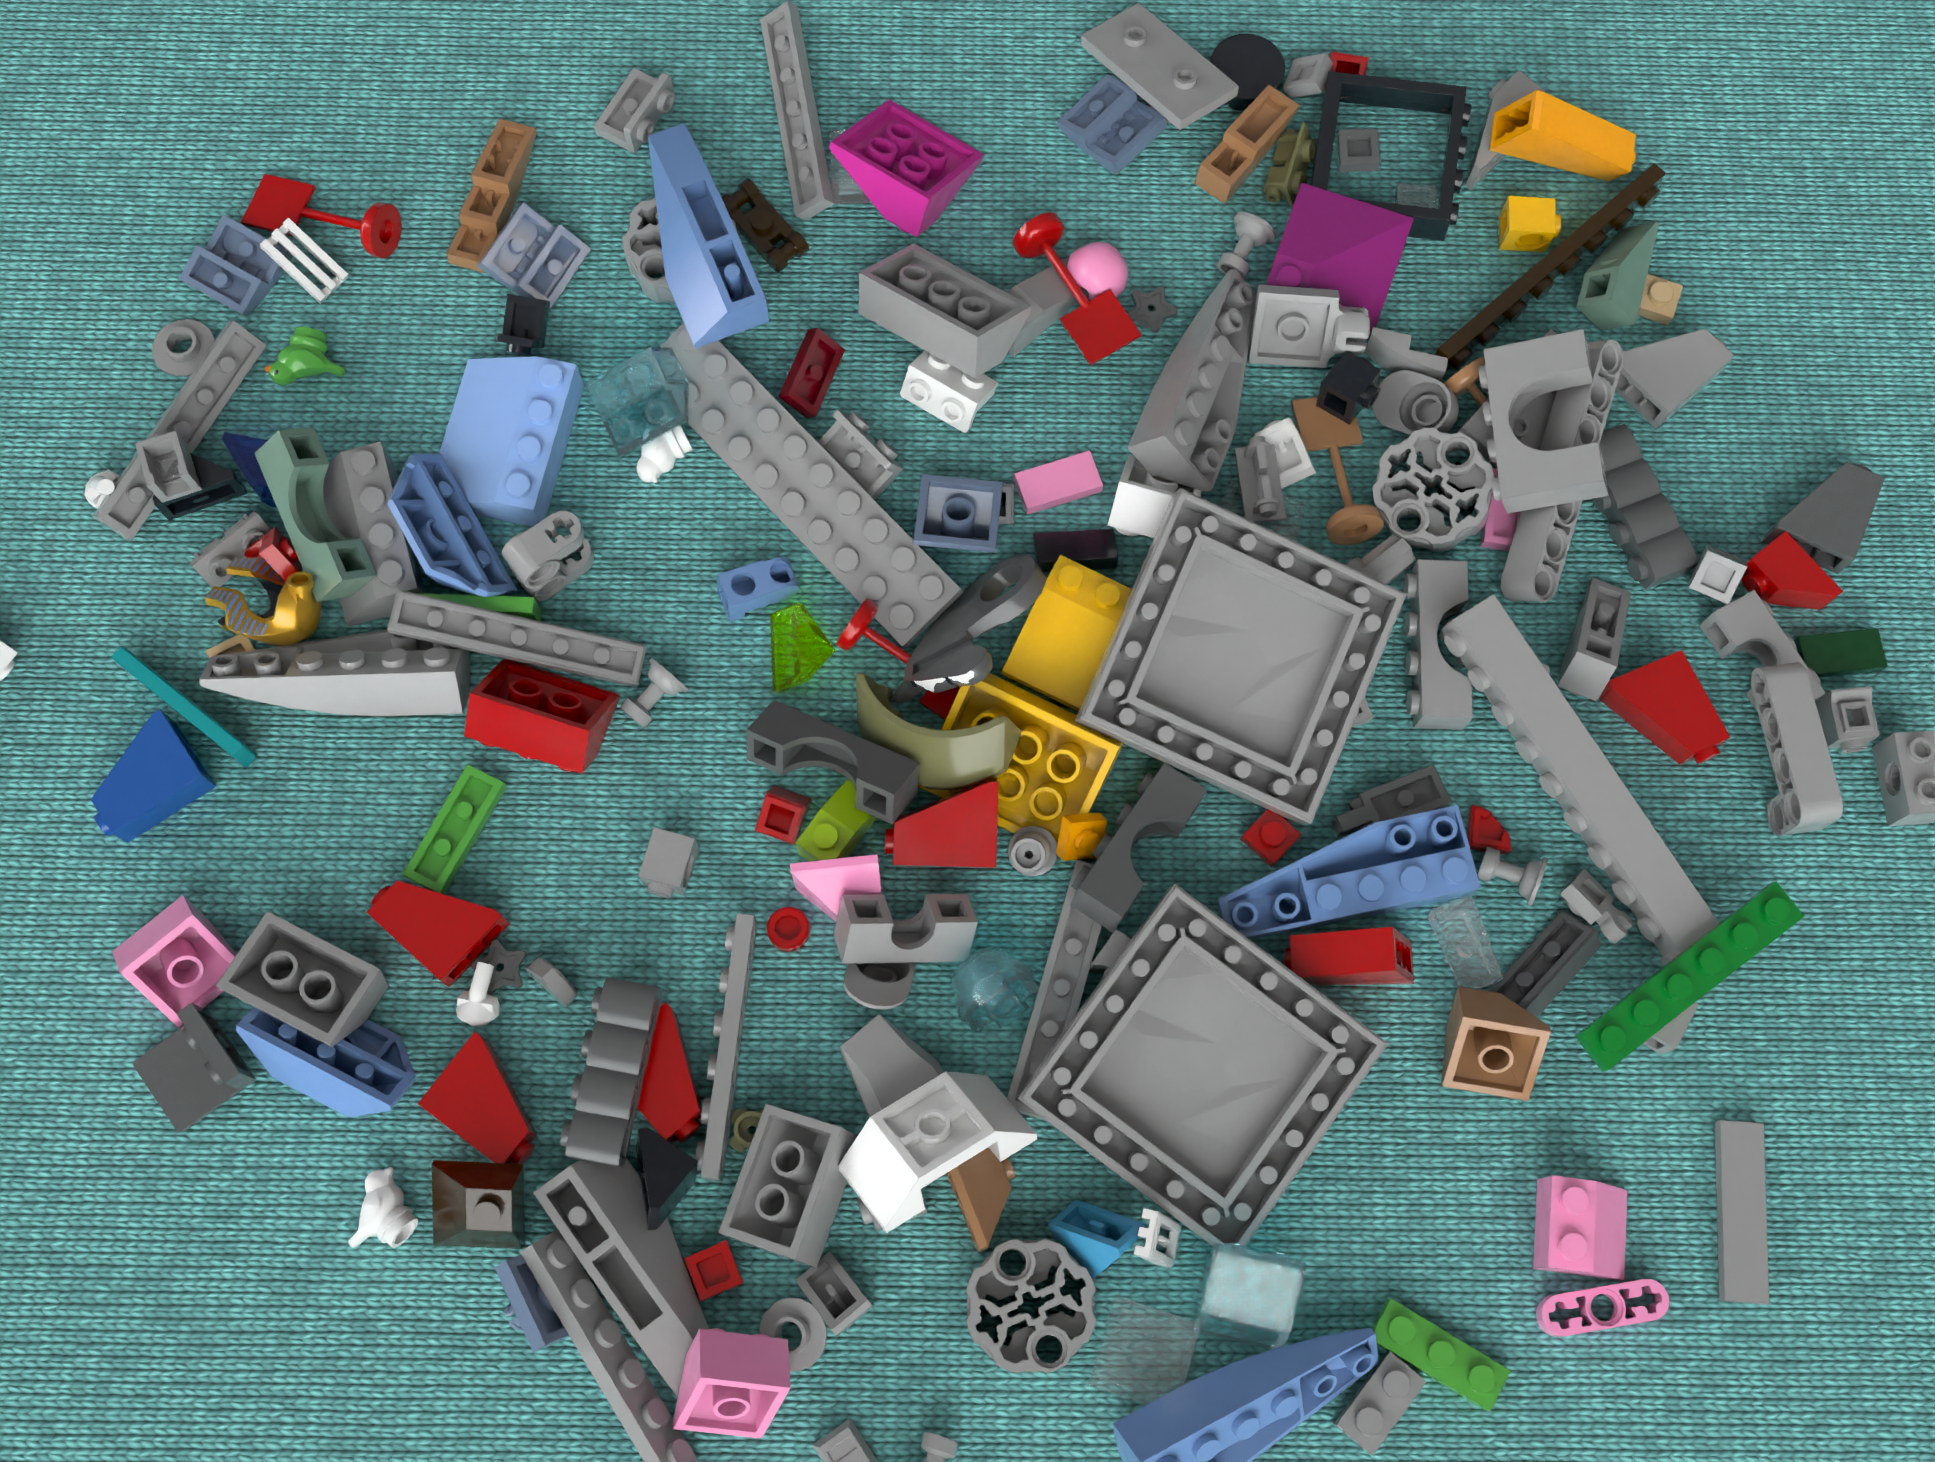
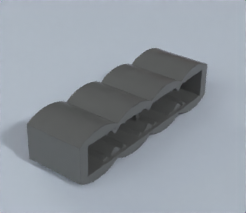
(1640, 514)
(613, 1072)

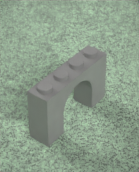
(1514, 378)

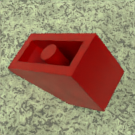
(1789, 576)

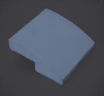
(1112, 124)
(534, 256)
(234, 267)

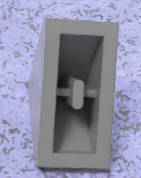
(834, 1294)

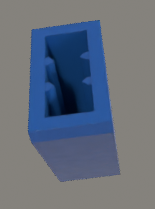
(150, 781)

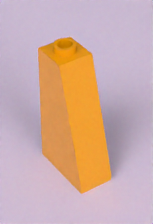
(1562, 137)

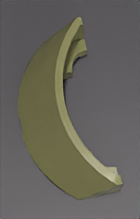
(945, 756)

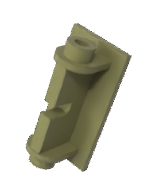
(1295, 152)

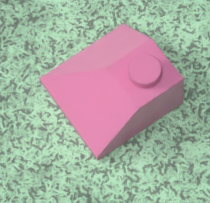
(827, 880)

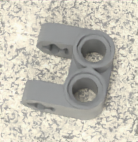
(537, 559)

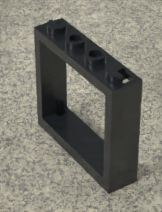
(1408, 95)

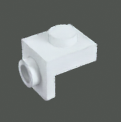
(1290, 450)

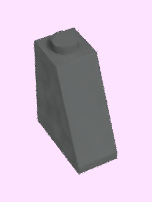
(1833, 517)

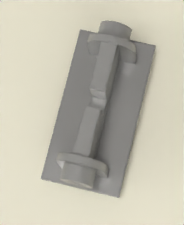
(1260, 481)
(216, 557)

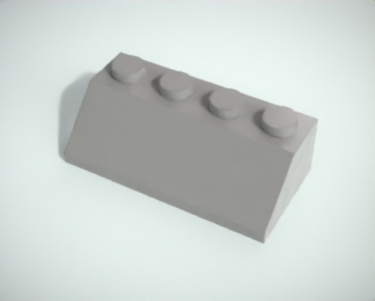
(942, 309)
(356, 503)

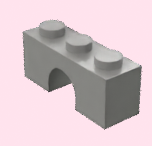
(1750, 628)
(936, 934)

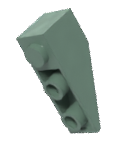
(1617, 278)

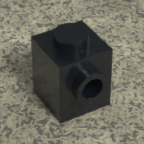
(1349, 387)

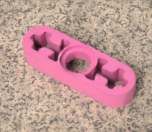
(1630, 1289)

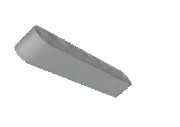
(1546, 532)

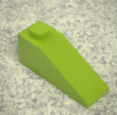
(835, 827)

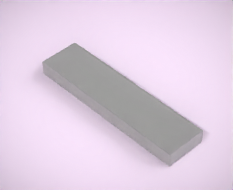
(1741, 1212)

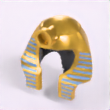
(293, 607)

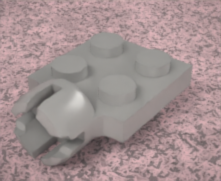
(1304, 327)

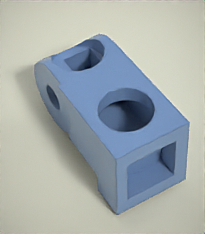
(756, 586)

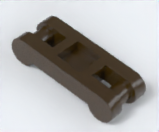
(764, 226)

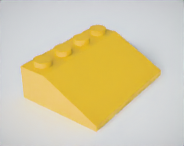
(1067, 633)
(1056, 761)

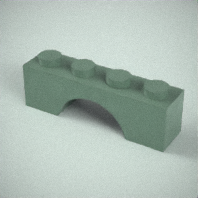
(295, 475)

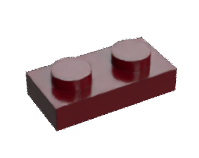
(811, 373)

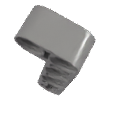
(1797, 751)

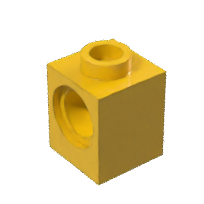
(1528, 224)

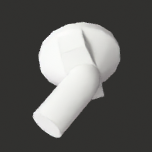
(100, 486)
(476, 1005)

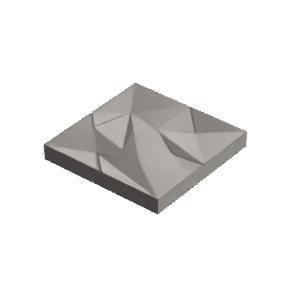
(1241, 657)
(1202, 1070)

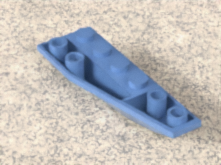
(700, 244)
(1361, 876)
(1246, 1404)

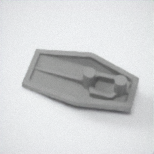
(886, 1064)

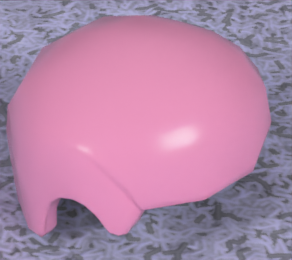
(1098, 269)

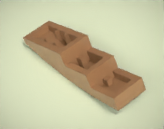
(493, 193)

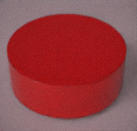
(788, 929)

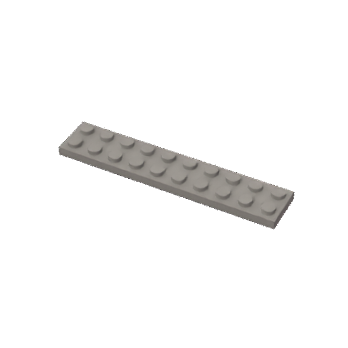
(811, 491)

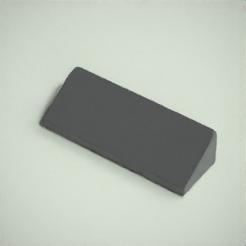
(1549, 963)

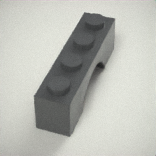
(791, 740)
(1112, 883)

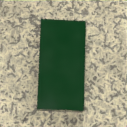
(1842, 652)

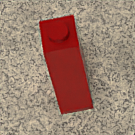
(1668, 708)
(949, 831)
(437, 928)
(1351, 957)
(668, 1087)
(481, 1104)

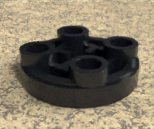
(1251, 64)

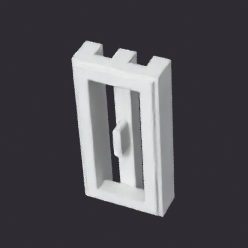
(279, 236)
(1153, 1239)

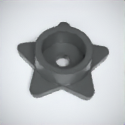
(1151, 319)
(510, 959)

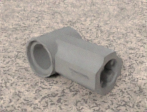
(1385, 560)

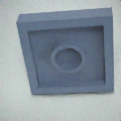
(530, 1304)

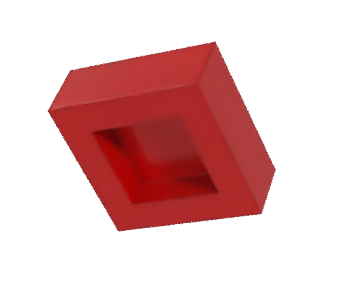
(1270, 837)
(714, 1270)

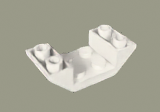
(928, 1137)

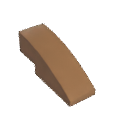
(1245, 144)

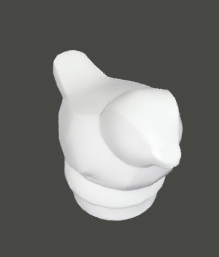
(661, 454)
(384, 1211)

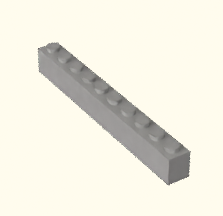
(1579, 778)

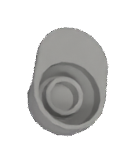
(1415, 402)
(879, 983)

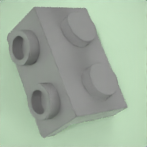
(636, 110)
(863, 458)

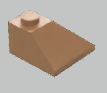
(1492, 1045)
(981, 1192)

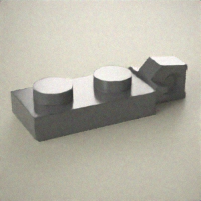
(1401, 797)

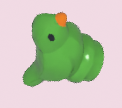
(303, 358)

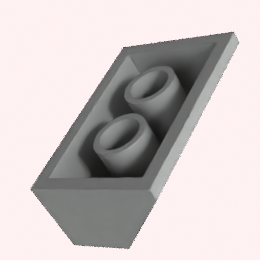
(304, 980)
(789, 1186)

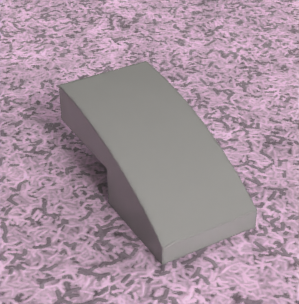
(1393, 353)

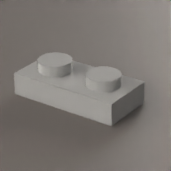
(1380, 1402)

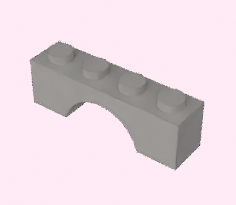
(1439, 693)

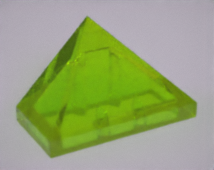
(796, 647)

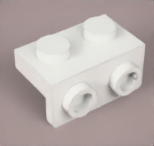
(946, 390)

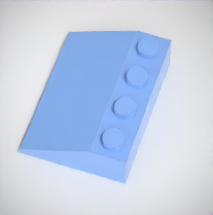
(511, 434)

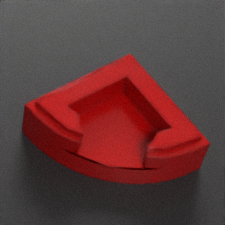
(1486, 831)

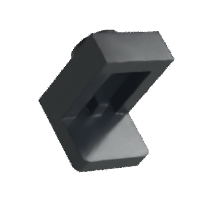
(524, 324)

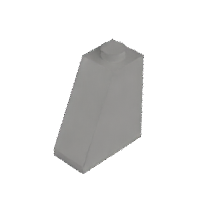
(1670, 373)

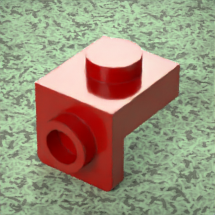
(277, 552)

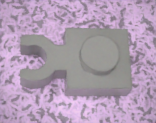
(1593, 903)

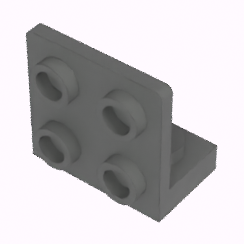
(193, 1069)

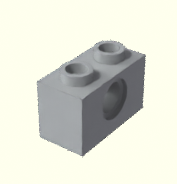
(1907, 777)

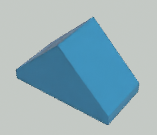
(1094, 1234)

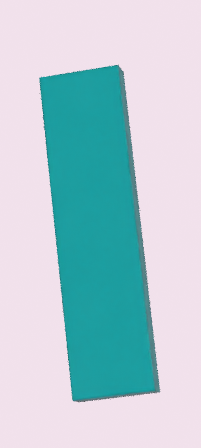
(184, 706)

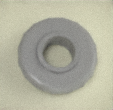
(181, 363)
(811, 1326)

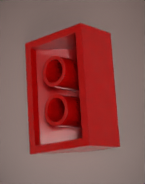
(540, 715)

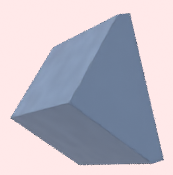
(958, 513)

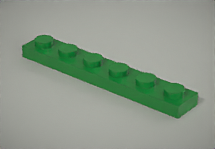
(1689, 976)

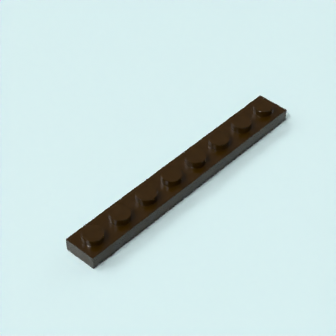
(1561, 260)

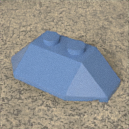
(445, 529)
(354, 1077)

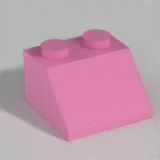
(175, 959)
(1580, 1227)
(732, 1383)

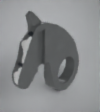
(947, 650)

